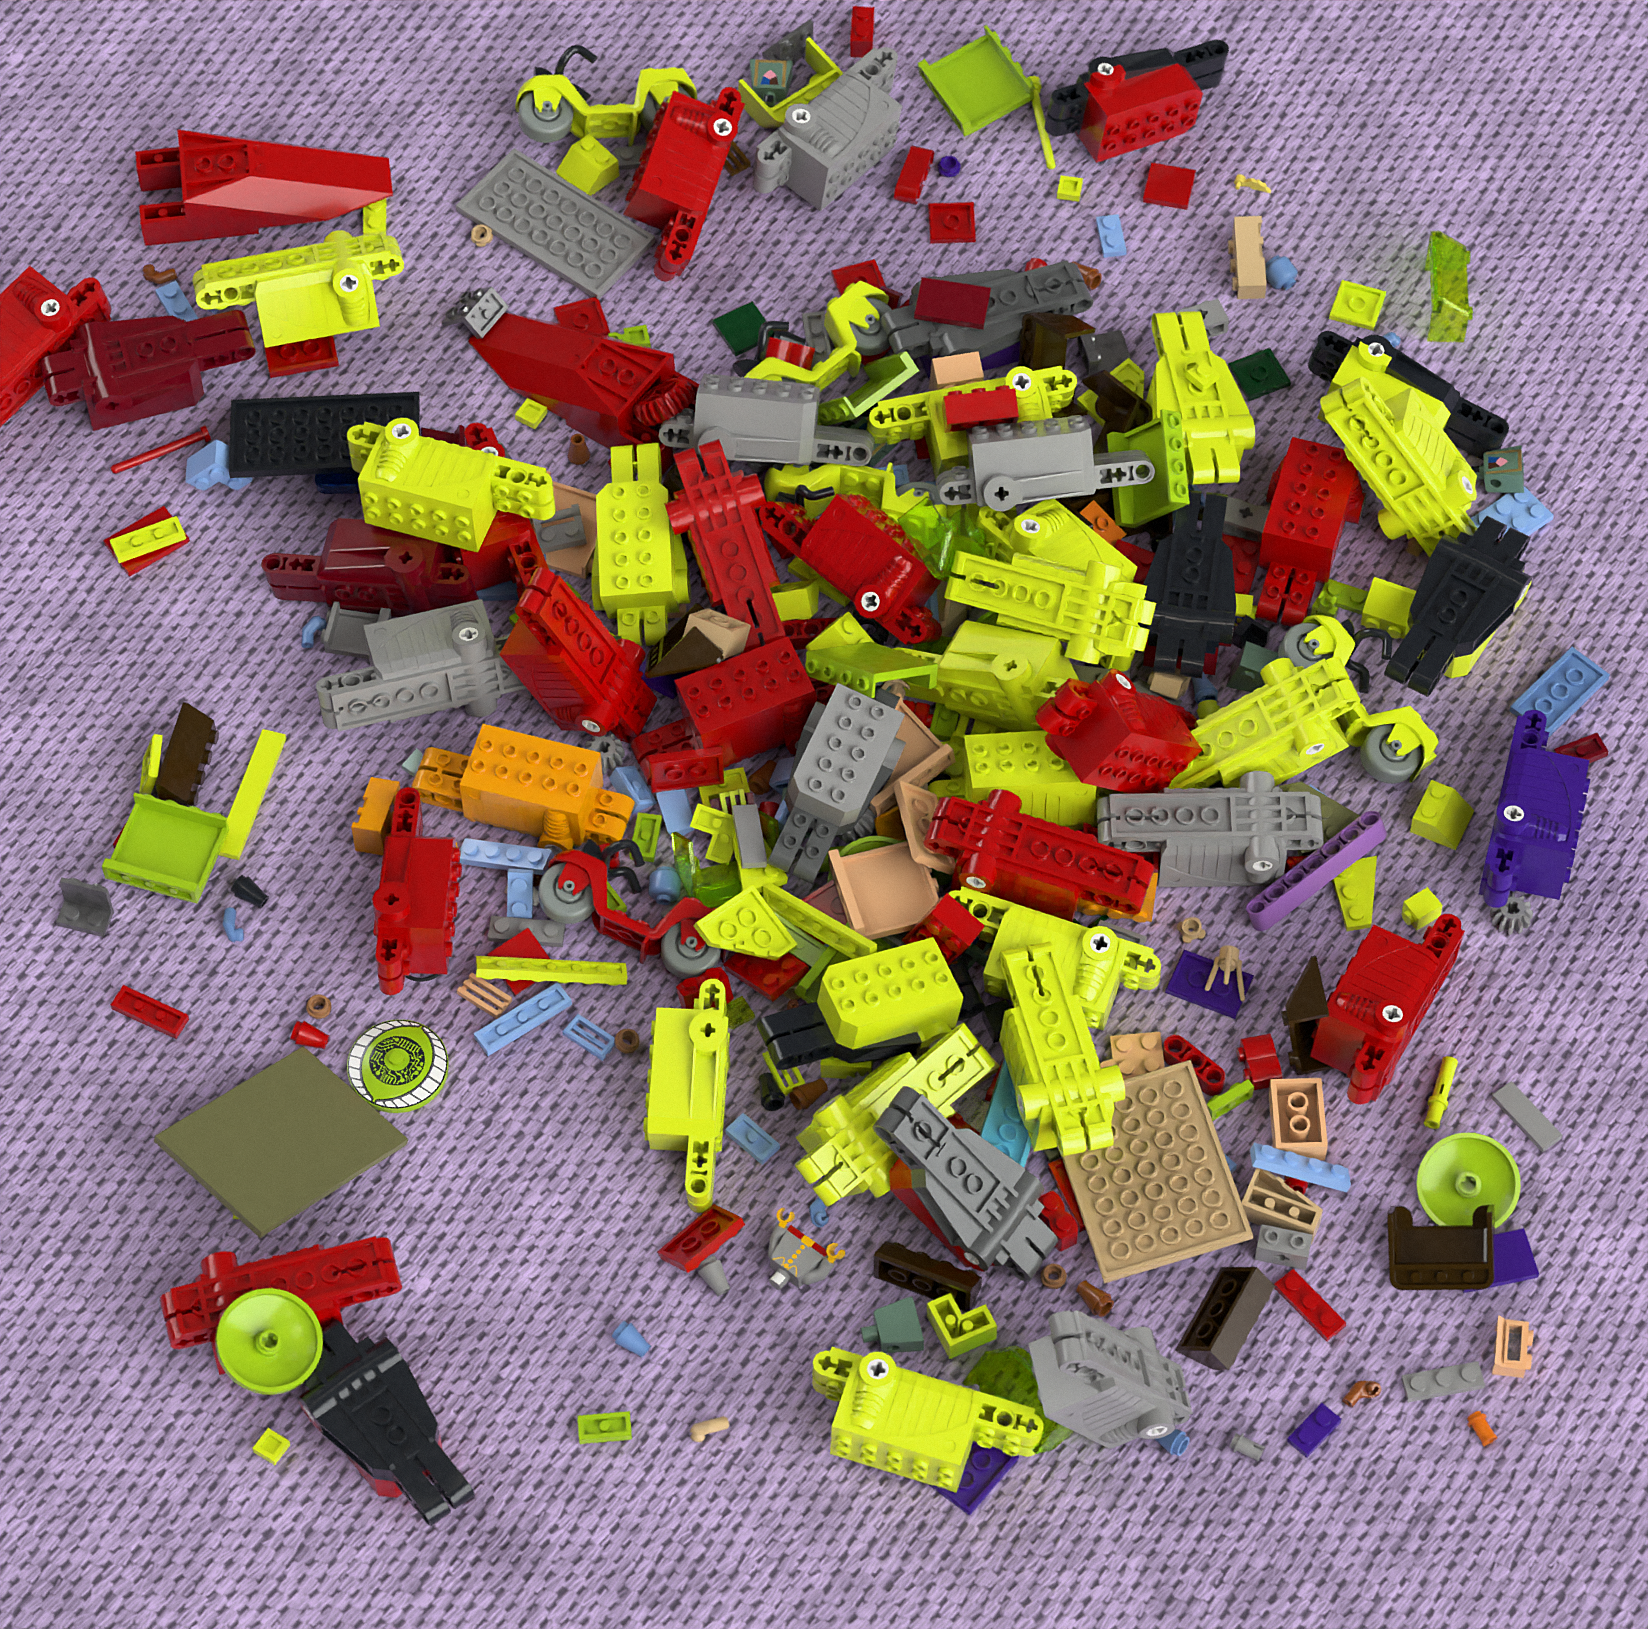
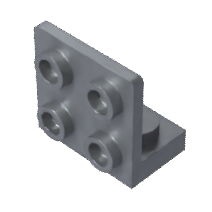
(792, 45)
(477, 310)
(1102, 351)
(85, 907)

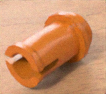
(1481, 1427)

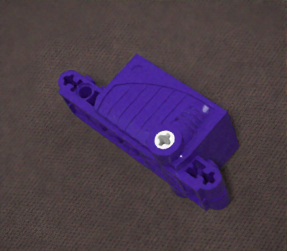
(1534, 817)

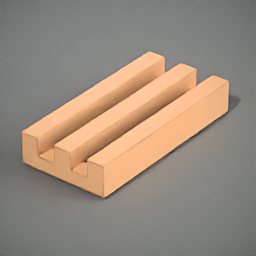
(467, 984)

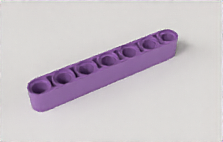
(1316, 870)

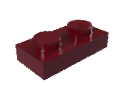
(1587, 748)

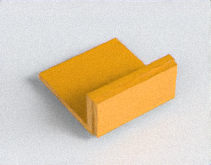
(890, 825)

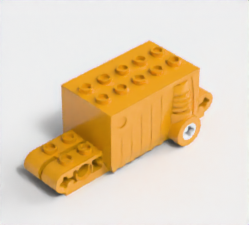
(526, 788)

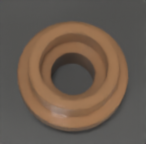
(318, 1000)
(629, 1035)
(1053, 1269)

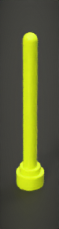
(1040, 120)

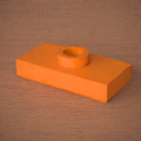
(1102, 523)

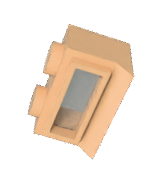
(1511, 1347)

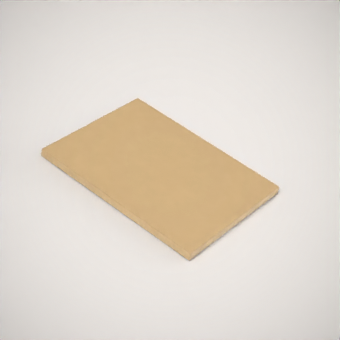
(1163, 1181)

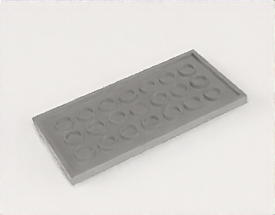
(555, 224)

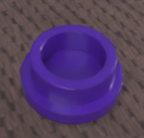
(949, 166)

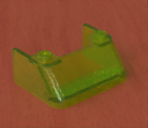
(1449, 288)
(939, 537)
(719, 882)
(1010, 1374)

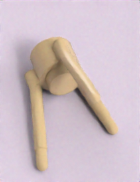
(1228, 961)

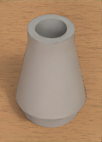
(713, 1274)

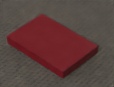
(952, 303)

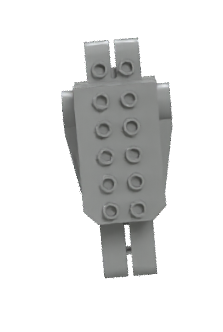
(764, 424)
(1037, 463)

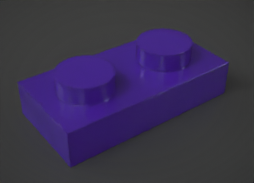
(1314, 1430)

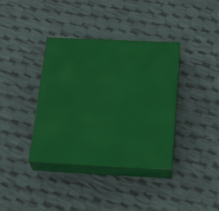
(741, 328)
(1259, 374)

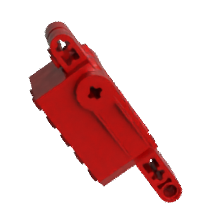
(414, 898)

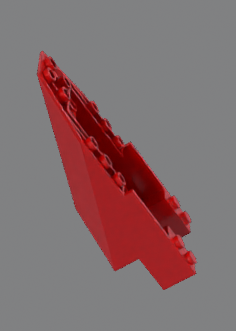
(252, 184)
(580, 377)

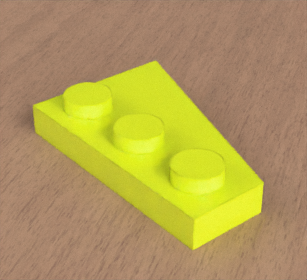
(758, 876)
(1356, 893)

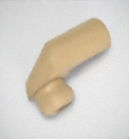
(700, 1429)

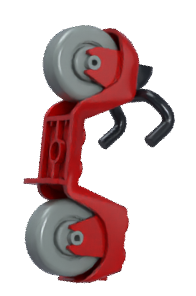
(578, 887)

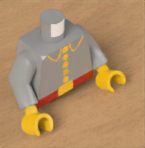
(797, 1256)

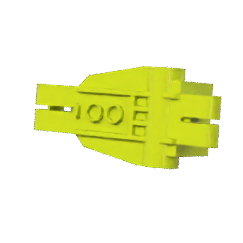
(1212, 420)
(637, 557)
(996, 674)
(689, 1087)

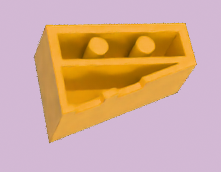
(375, 816)

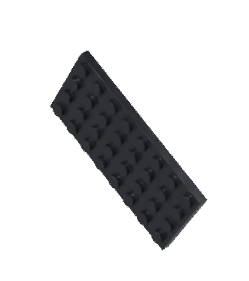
(307, 432)

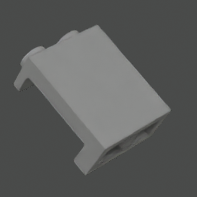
(346, 630)

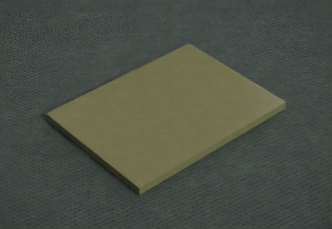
(281, 1141)

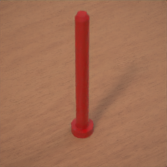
(203, 434)

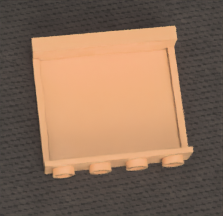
(576, 559)
(919, 762)
(883, 889)

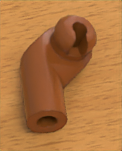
(157, 277)
(1362, 1389)

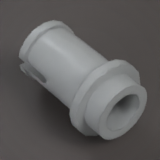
(1246, 1447)

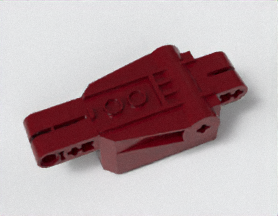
(143, 364)
(372, 570)

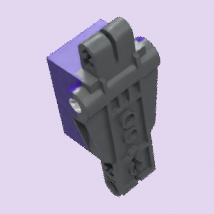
(1046, 289)

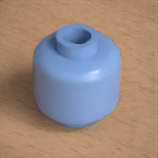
(1281, 272)
(664, 885)

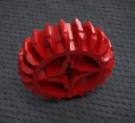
(664, 401)

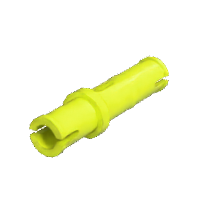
(1438, 1101)

